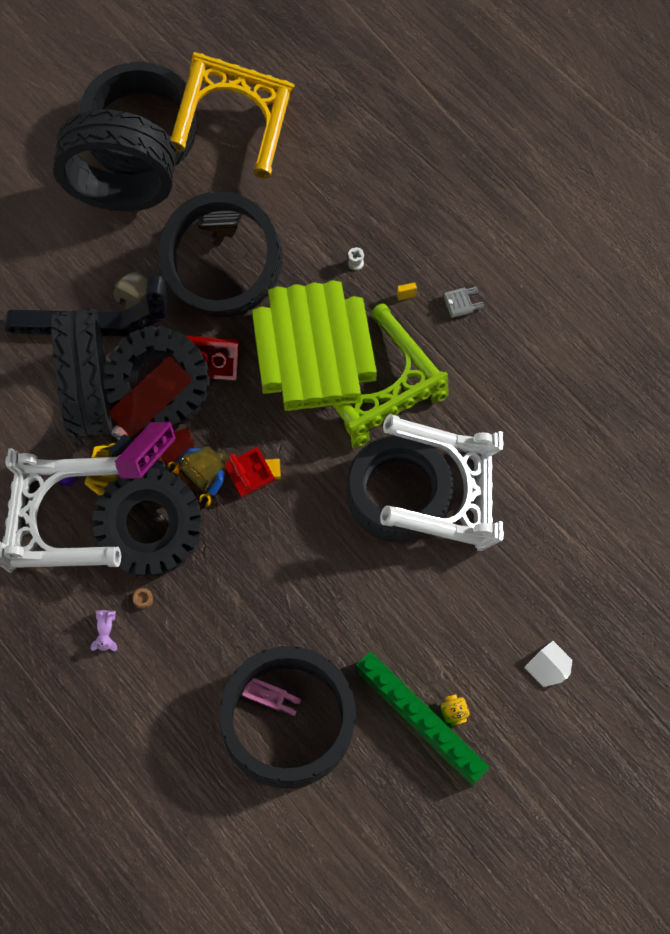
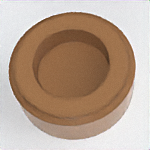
(142, 598)

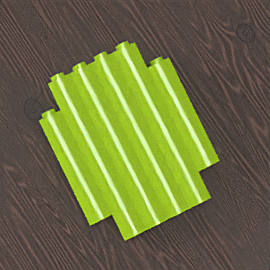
(313, 345)

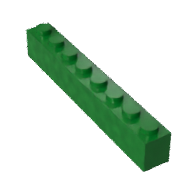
(422, 719)

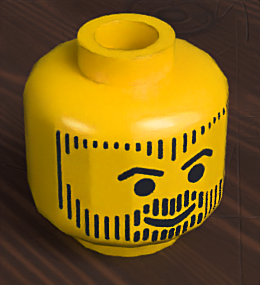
(454, 710)

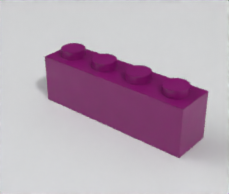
(145, 450)

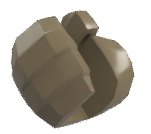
(131, 289)

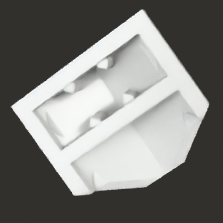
(550, 665)

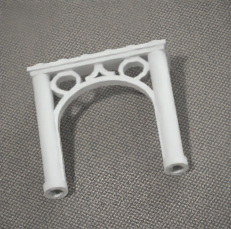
(479, 449)
(29, 469)

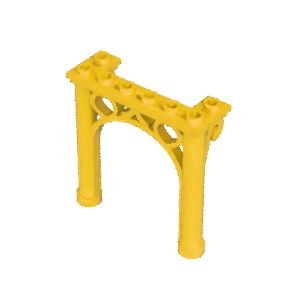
(279, 90)

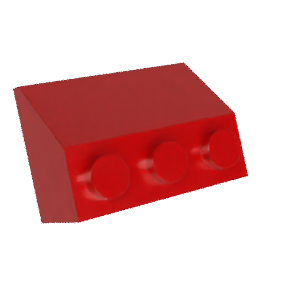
(221, 356)

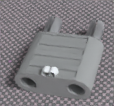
(459, 302)

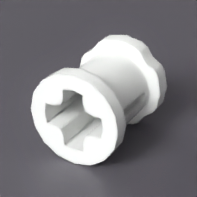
(356, 258)

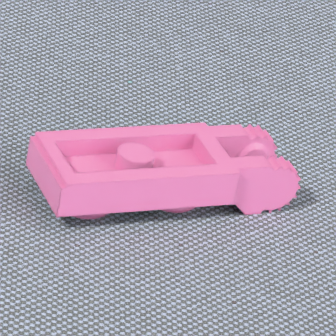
(269, 696)

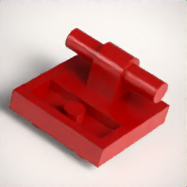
(249, 471)

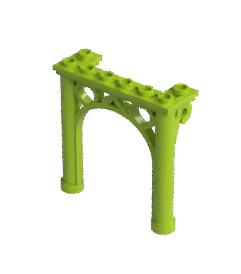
(432, 384)

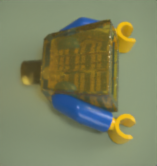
(203, 468)

